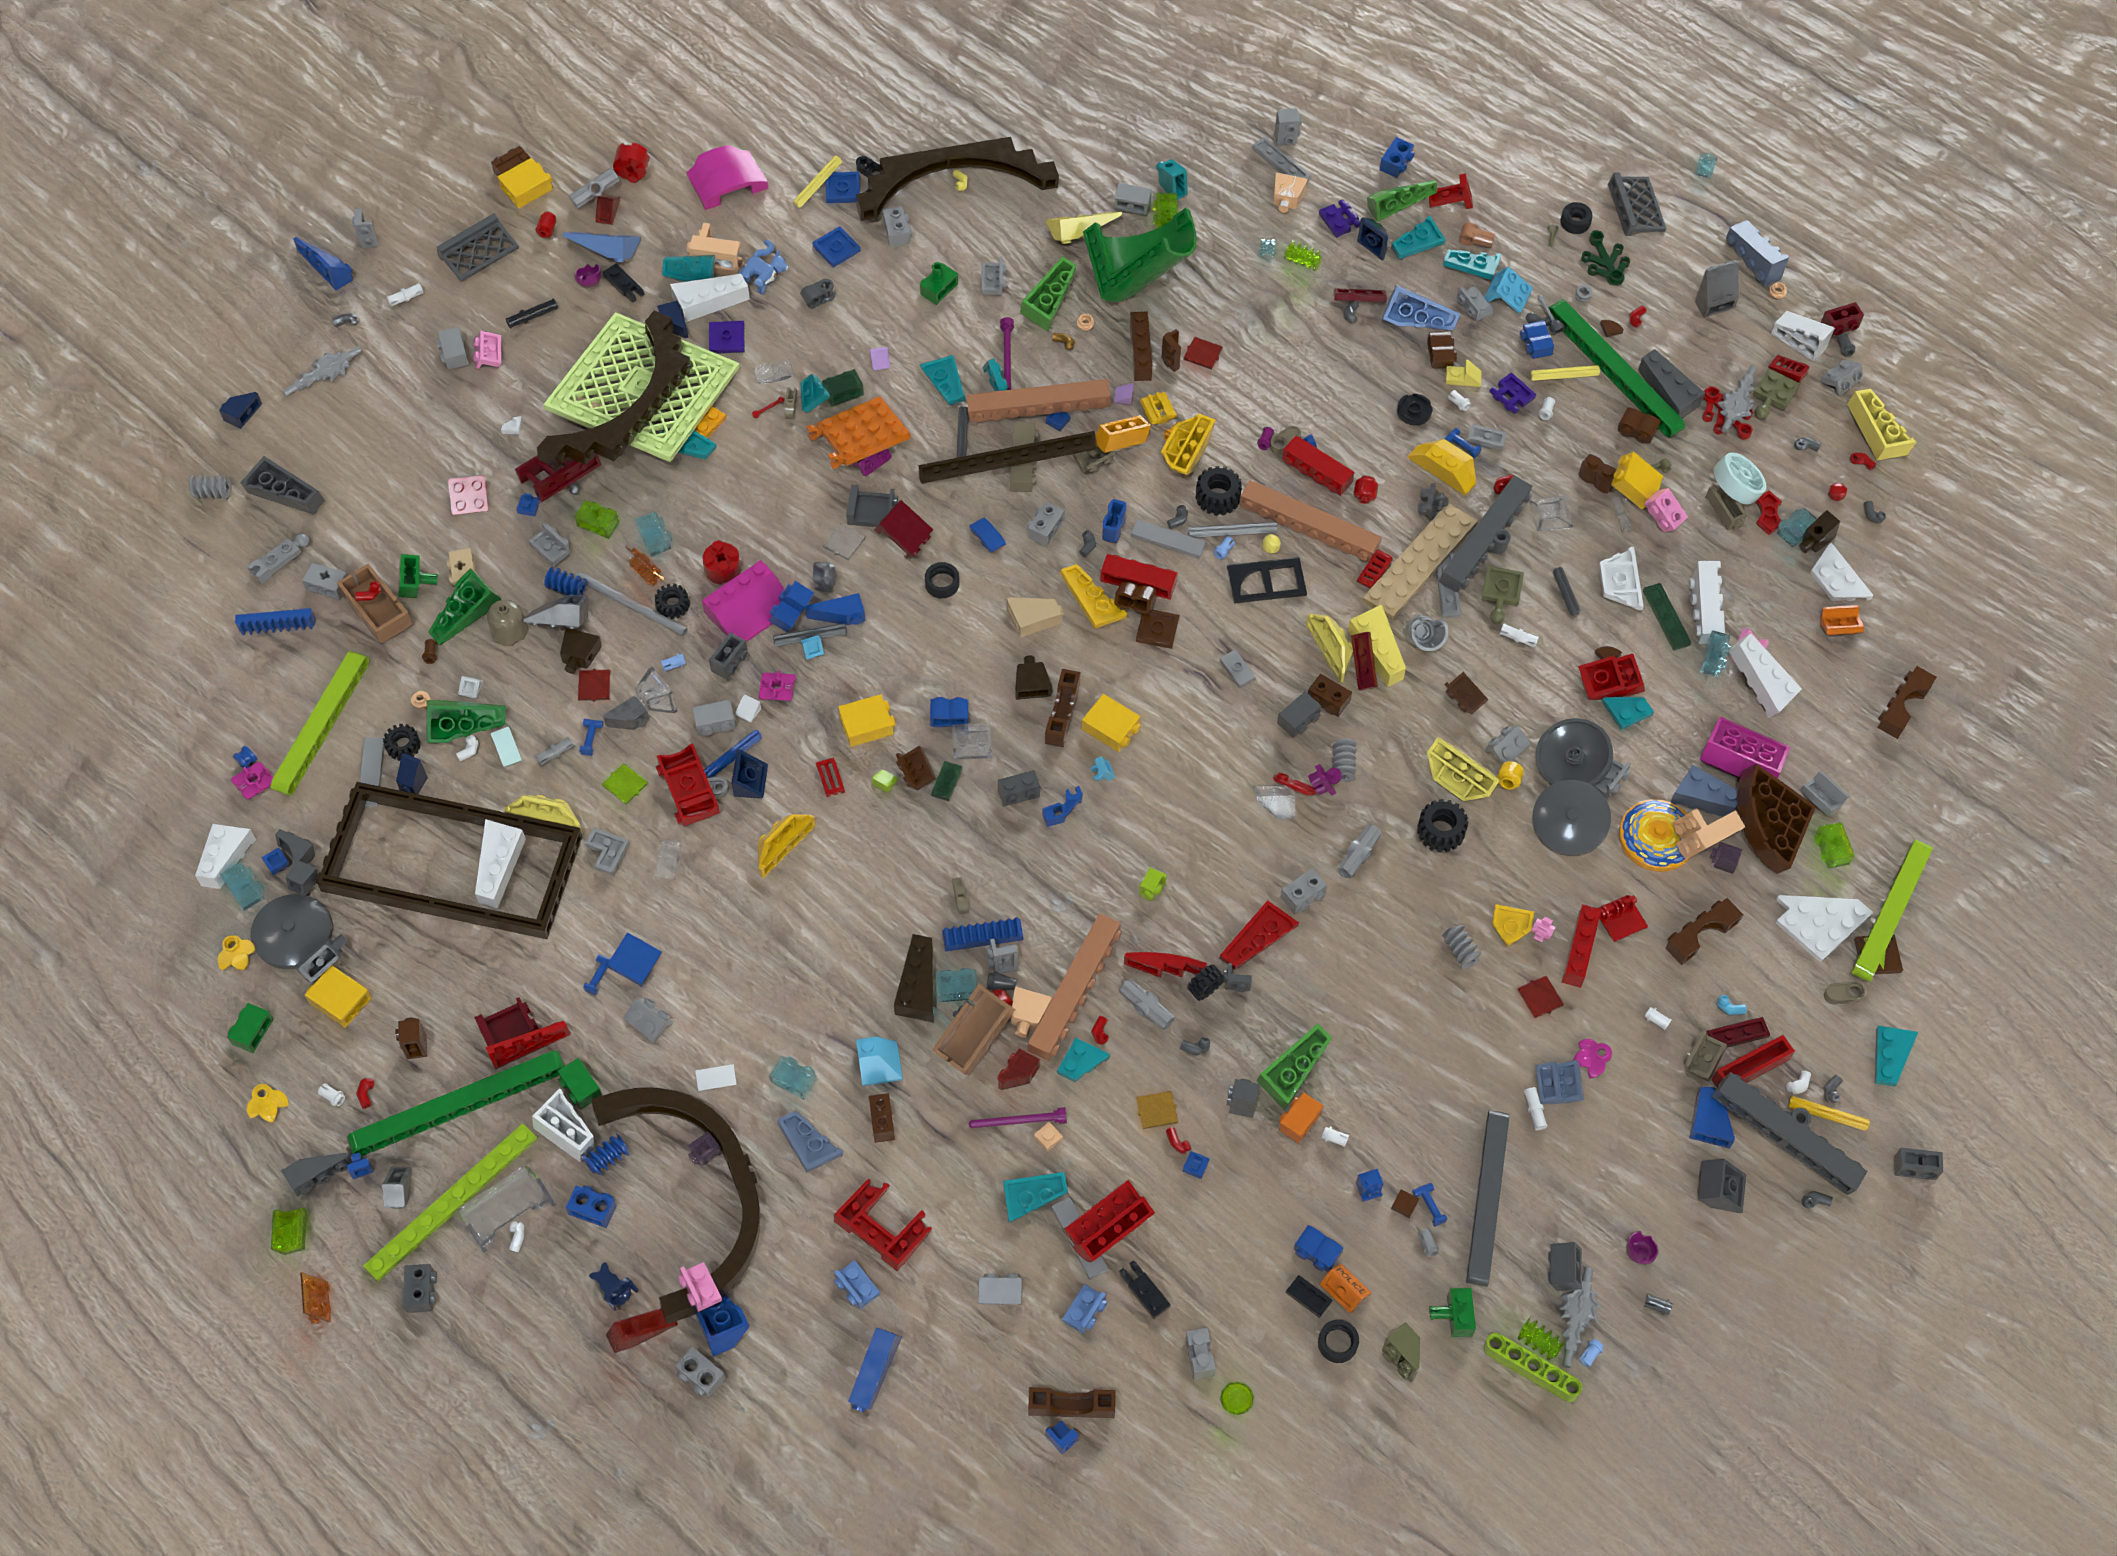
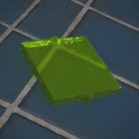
(624, 783)

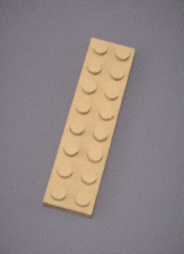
(1420, 560)

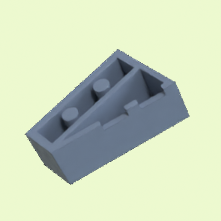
(1706, 793)

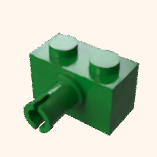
(938, 283)
(411, 577)
(1459, 1312)

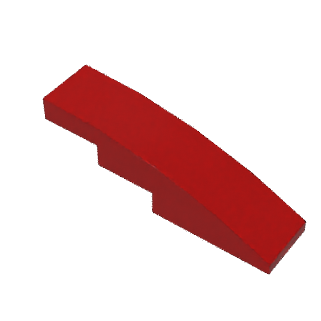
(1156, 963)

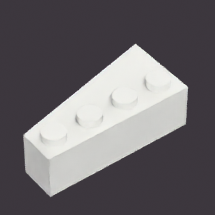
(497, 861)

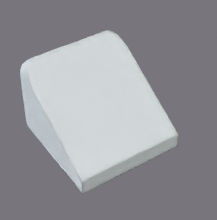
(470, 686)
(748, 708)

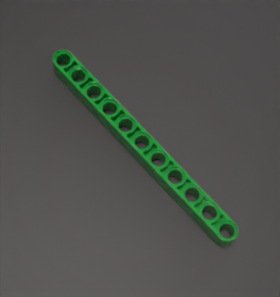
(1616, 368)
(455, 1104)

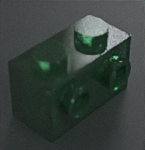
(843, 387)

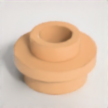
(1778, 290)
(1085, 322)
(420, 704)

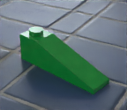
(465, 606)
(456, 719)

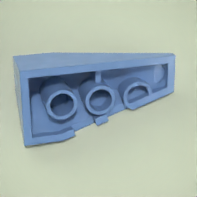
(615, 246)
(1415, 310)

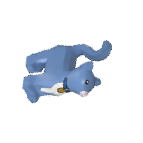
(761, 270)

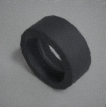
(942, 568)
(1343, 1326)

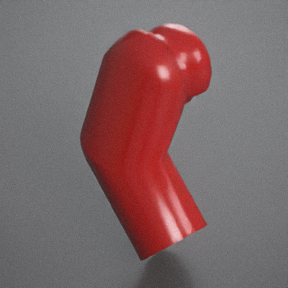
(1634, 316)
(1863, 459)
(1501, 483)
(370, 594)
(1098, 1032)
(362, 1090)
(1174, 1141)

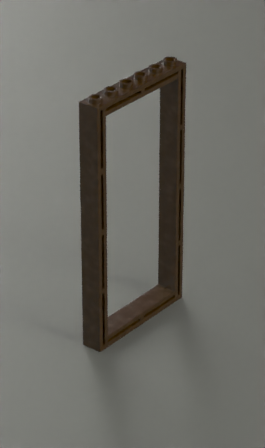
(330, 882)

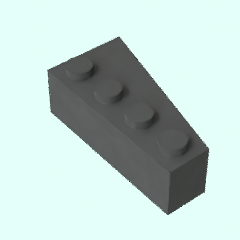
(1670, 384)
(280, 486)

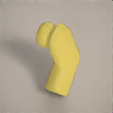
(962, 183)

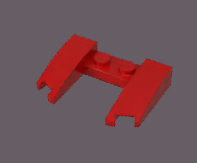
(894, 1250)

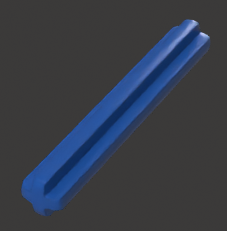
(730, 755)

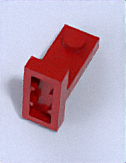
(1453, 194)

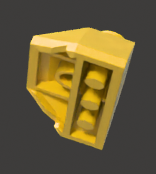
(1188, 443)
(1446, 463)
(781, 840)

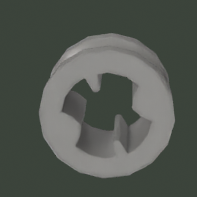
(1588, 292)

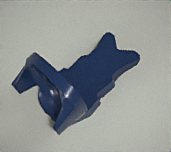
(615, 1290)

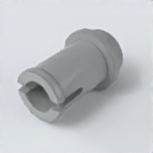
(1428, 1243)

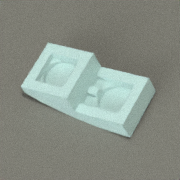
(506, 747)

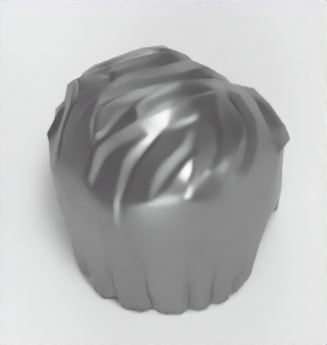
(824, 575)

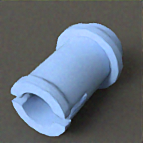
(1222, 550)
(673, 662)
(1592, 1351)

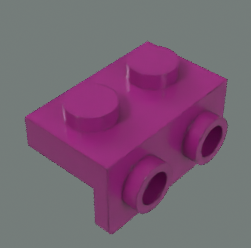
(873, 462)

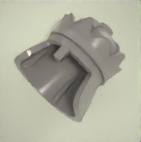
(1425, 632)

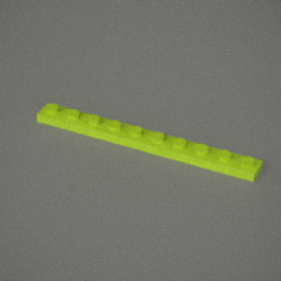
(449, 1202)

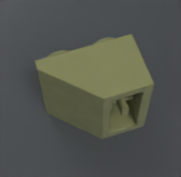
(1404, 1351)

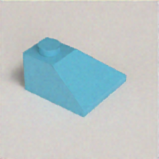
(878, 1060)

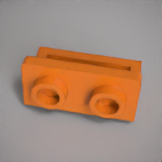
(1841, 620)

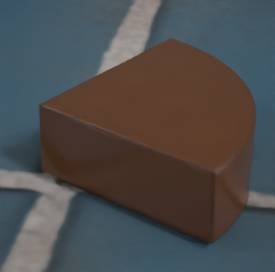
(1611, 328)
(1607, 651)

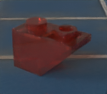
(1020, 1070)

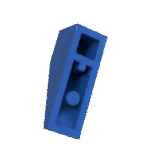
(839, 610)

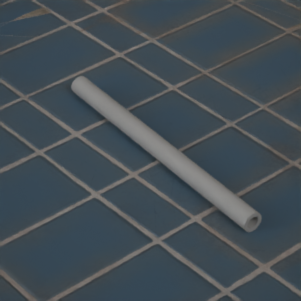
(634, 605)

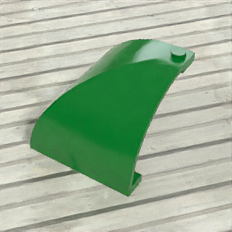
(1133, 262)

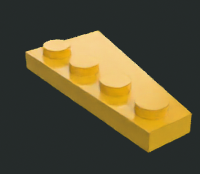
(1091, 598)

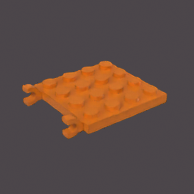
(860, 432)

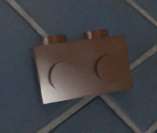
(1171, 350)
(1466, 692)
(915, 768)

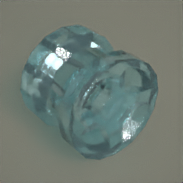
(1267, 246)

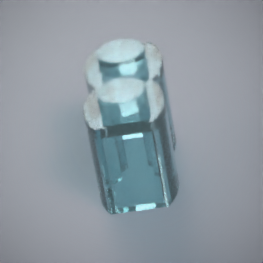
(1793, 529)
(793, 1077)

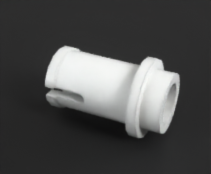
(1459, 400)
(1546, 411)
(1657, 1018)
(335, 1097)
(1334, 1136)

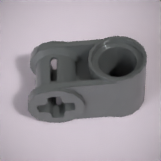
(818, 294)

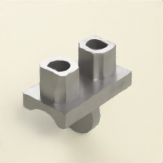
(1434, 501)

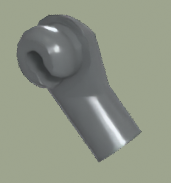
(1349, 312)

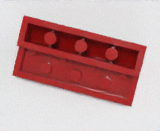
(1108, 1221)

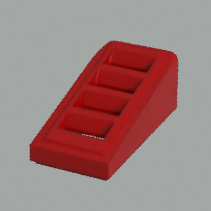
(1799, 369)
(1380, 559)

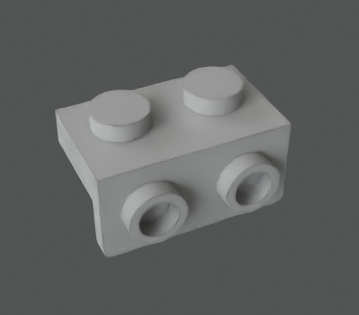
(364, 230)
(992, 277)
(1843, 376)
(550, 545)
(1508, 744)
(1611, 782)
(1824, 793)
(648, 1018)

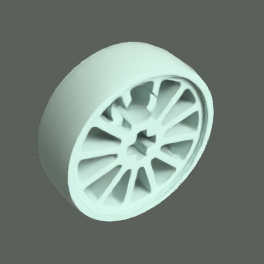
(1740, 478)

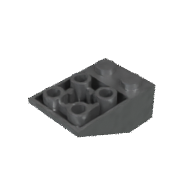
(1719, 289)
(566, 611)

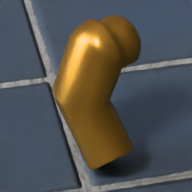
(1060, 337)

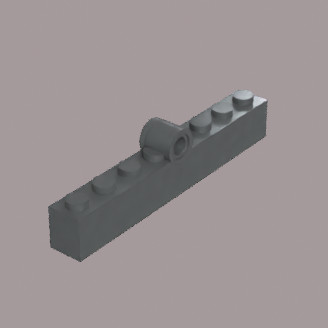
(1487, 535)
(1790, 1132)

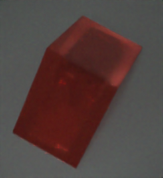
(606, 208)

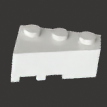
(563, 1127)

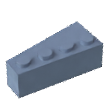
(1757, 252)

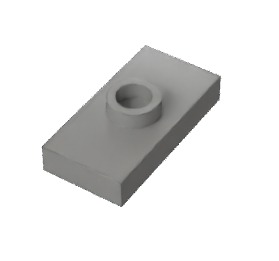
(1237, 668)

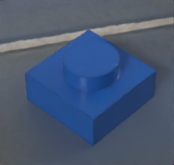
(275, 861)

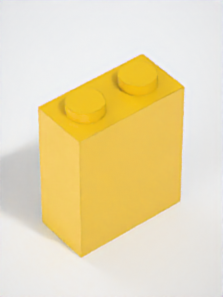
(525, 182)
(1636, 479)
(866, 720)
(1111, 723)
(338, 996)

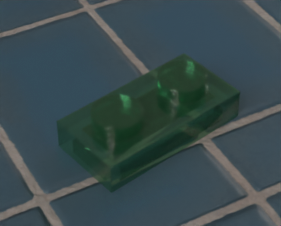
(946, 781)

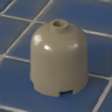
(507, 622)

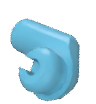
(1730, 1009)

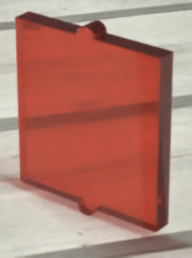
(1203, 353)
(594, 685)
(1540, 997)

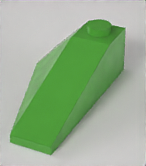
(1396, 199)

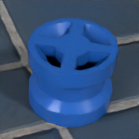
(245, 757)

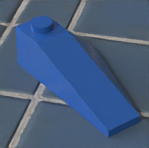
(327, 265)
(722, 1325)

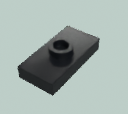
(1309, 1296)

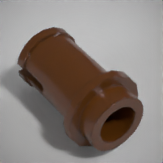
(429, 655)

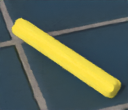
(818, 180)
(1570, 372)

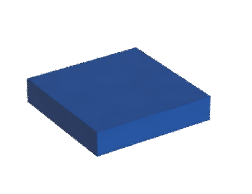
(842, 187)
(836, 246)
(634, 959)

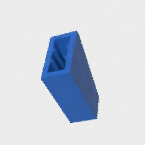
(1711, 1120)

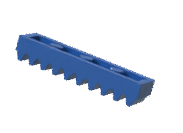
(275, 620)
(981, 934)

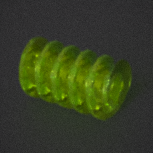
(1303, 255)
(1541, 1339)

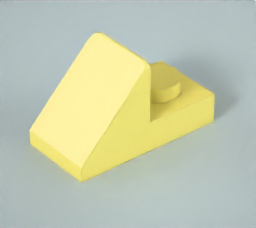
(1464, 376)

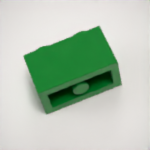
(250, 1027)
(579, 1083)

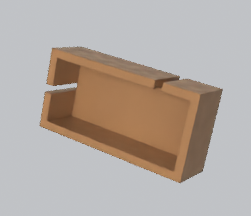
(384, 614)
(973, 1030)

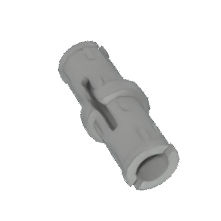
(554, 751)

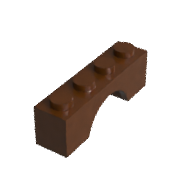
(1141, 346)
(1063, 708)
(1897, 717)
(1721, 917)
(1059, 1404)

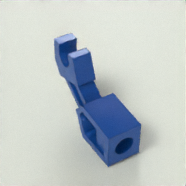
(1071, 802)

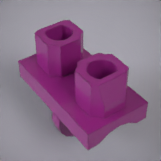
(1322, 780)

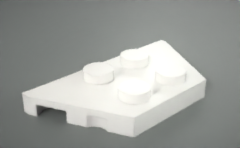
(1838, 577)
(1621, 579)

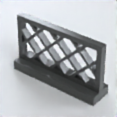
(1624, 204)
(471, 235)

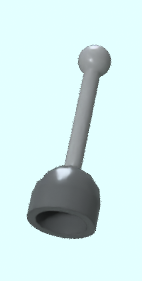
(1556, 326)

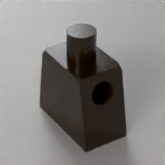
(1820, 532)
(579, 649)
(1032, 680)

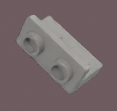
(1474, 303)
(1003, 958)

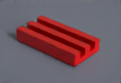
(834, 790)

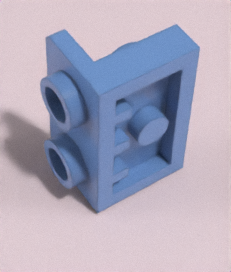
(856, 1284)
(1084, 1309)

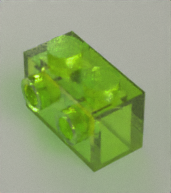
(1165, 208)

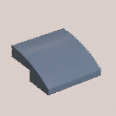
(1559, 1082)

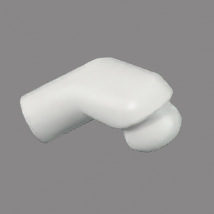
(470, 750)
(1800, 1085)
(518, 1229)

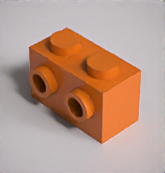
(1300, 1117)

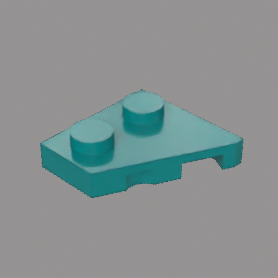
(996, 381)
(812, 393)
(1627, 710)
(1080, 1060)

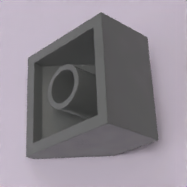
(1722, 1185)

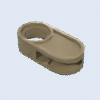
(790, 403)
(1284, 437)
(960, 895)
(1839, 993)

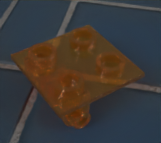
(642, 566)
(315, 1298)

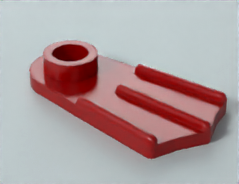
(1297, 785)

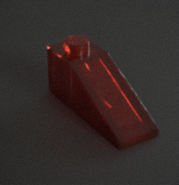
(637, 1329)

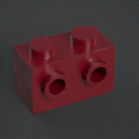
(1843, 318)

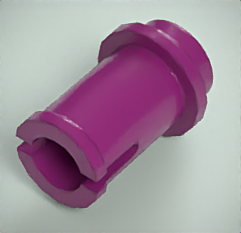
(1264, 441)

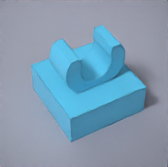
(812, 647)
(1104, 768)

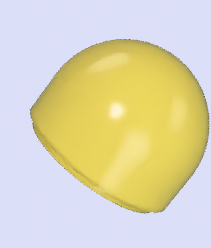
(1271, 543)

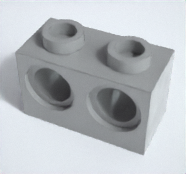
(704, 1369)

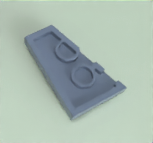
(808, 1145)

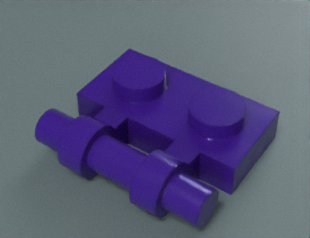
(1336, 222)
(1516, 390)

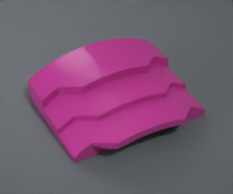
(724, 171)

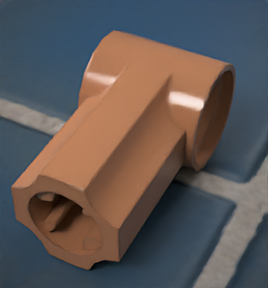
(1471, 234)

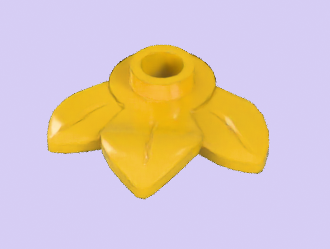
(237, 955)
(266, 1105)

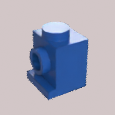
(1369, 1185)

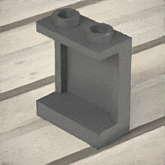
(868, 507)

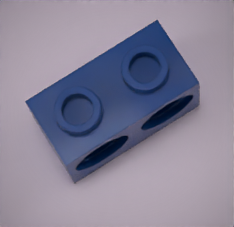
(1397, 157)
(588, 1211)

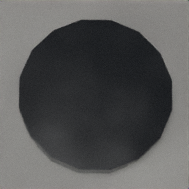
(1414, 409)

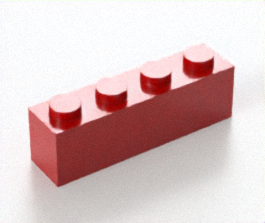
(1318, 465)
(1118, 570)
(1581, 946)
(1758, 1061)

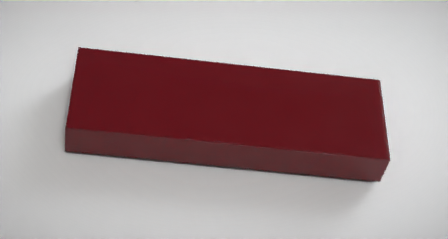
(1360, 295)
(1364, 661)
(1741, 1032)

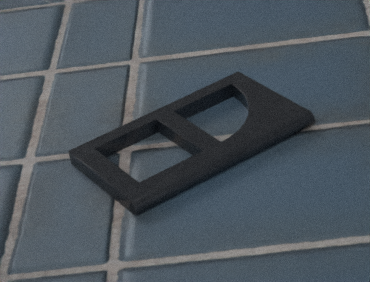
(1239, 572)

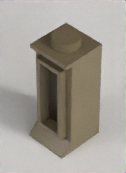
(1727, 508)

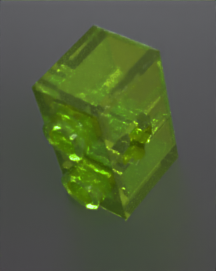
(597, 519)
(1834, 845)

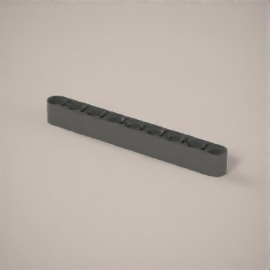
(1488, 1198)

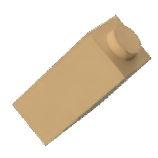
(1034, 614)

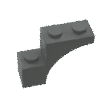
(302, 873)

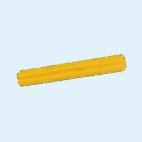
(1829, 1113)

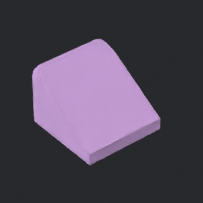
(879, 358)
(1124, 394)

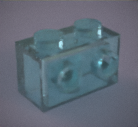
(653, 533)
(1715, 652)
(242, 885)
(955, 984)

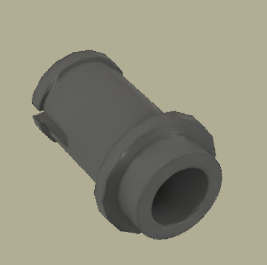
(1847, 347)
(1658, 1304)

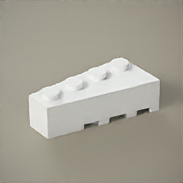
(709, 295)
(1706, 599)
(1764, 674)

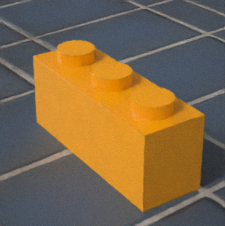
(1122, 433)

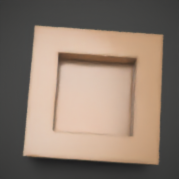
(1048, 1136)

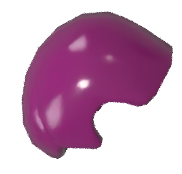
(588, 275)
(1641, 1248)

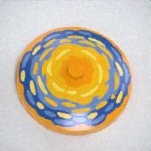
(1650, 837)

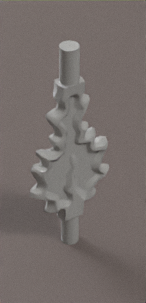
(326, 367)
(1737, 405)
(1580, 1308)

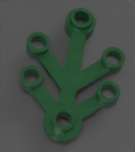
(1613, 275)

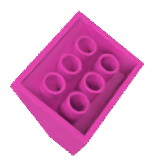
(744, 602)
(1737, 748)

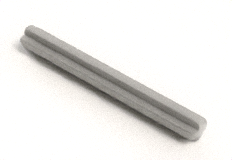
(1233, 529)

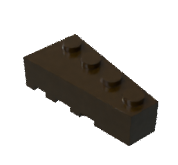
(915, 988)

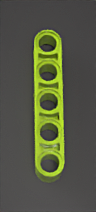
(1543, 1367)

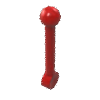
(755, 414)

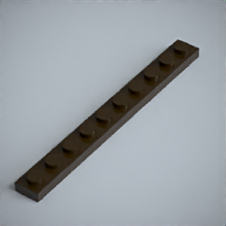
(1007, 457)

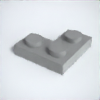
(611, 849)

